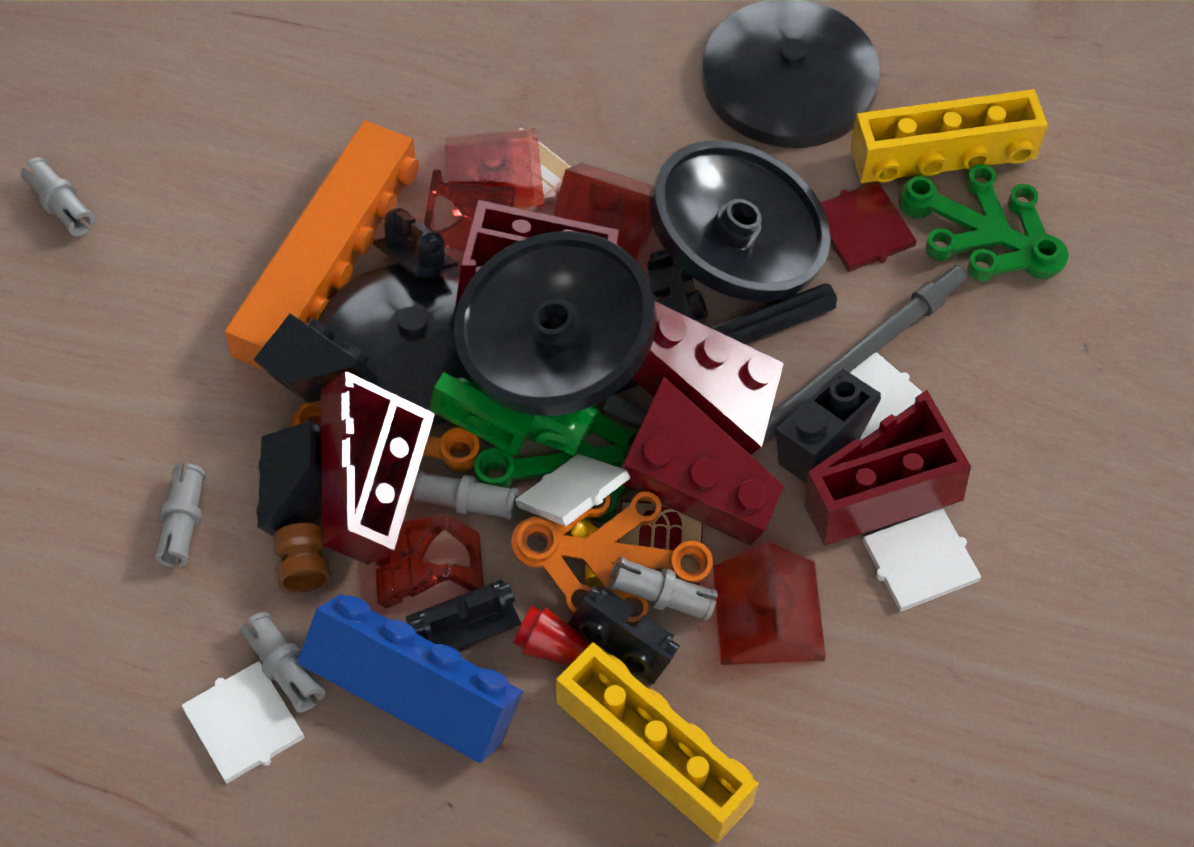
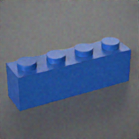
(410, 676)

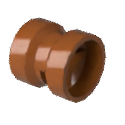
(301, 557)

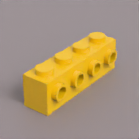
(947, 136)
(656, 742)

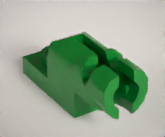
(470, 409)

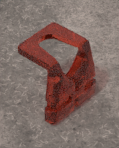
(465, 198)
(409, 573)

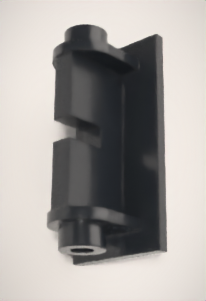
(413, 245)
(669, 277)
(468, 617)
(642, 649)

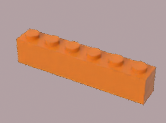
(326, 238)

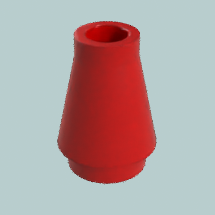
(549, 637)

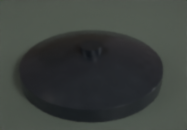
(790, 73)
(739, 221)
(555, 323)
(401, 327)

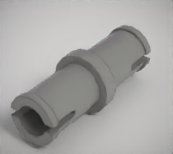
(58, 196)
(465, 495)
(180, 515)
(662, 589)
(280, 662)

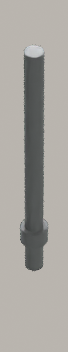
(923, 302)

